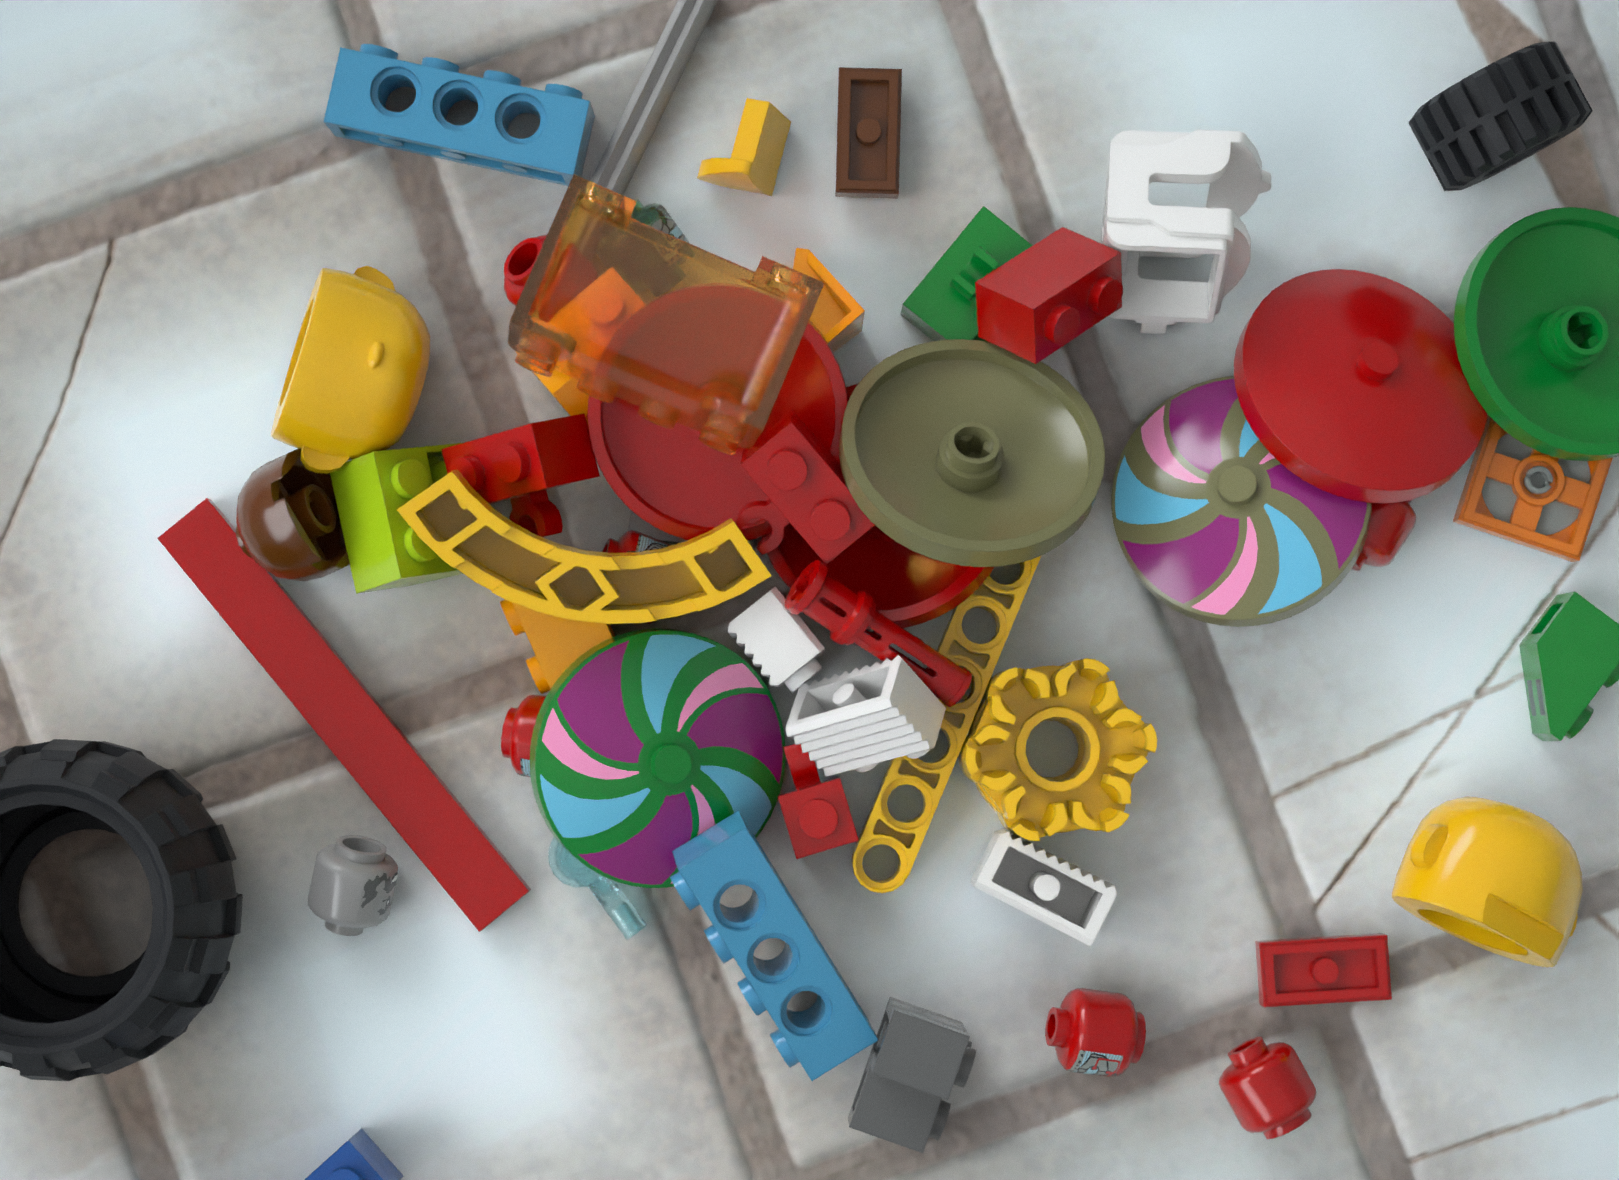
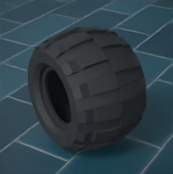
(92, 1025)

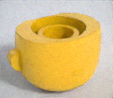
(352, 370)
(1493, 879)

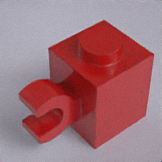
(815, 811)

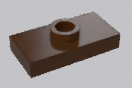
(868, 132)

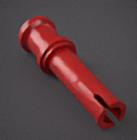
(858, 611)

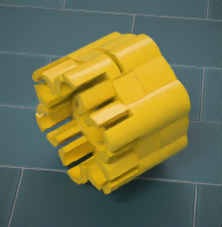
(1108, 737)

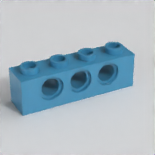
(368, 77)
(835, 1023)

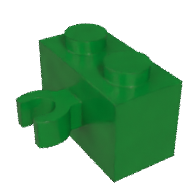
(946, 298)

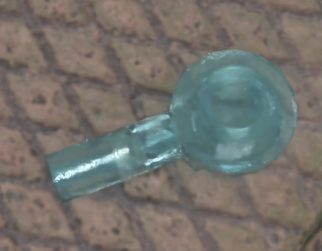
(606, 891)

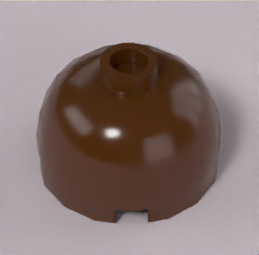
(291, 520)

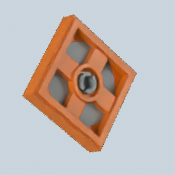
(1530, 495)

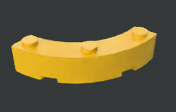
(574, 580)

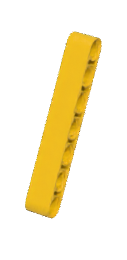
(931, 778)

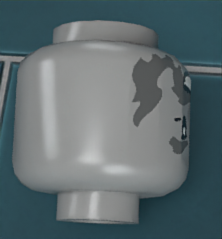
(352, 884)

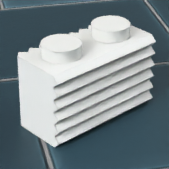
(777, 642)
(865, 717)
(1044, 886)

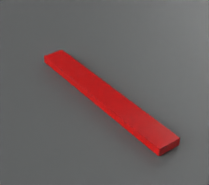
(345, 715)

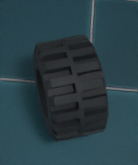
(1500, 116)

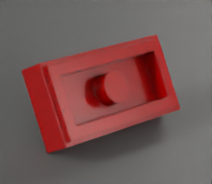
(1323, 970)

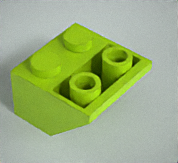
(377, 538)

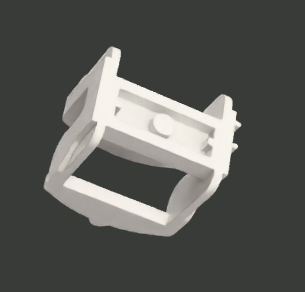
(1148, 230)

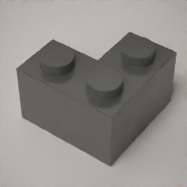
(909, 1074)

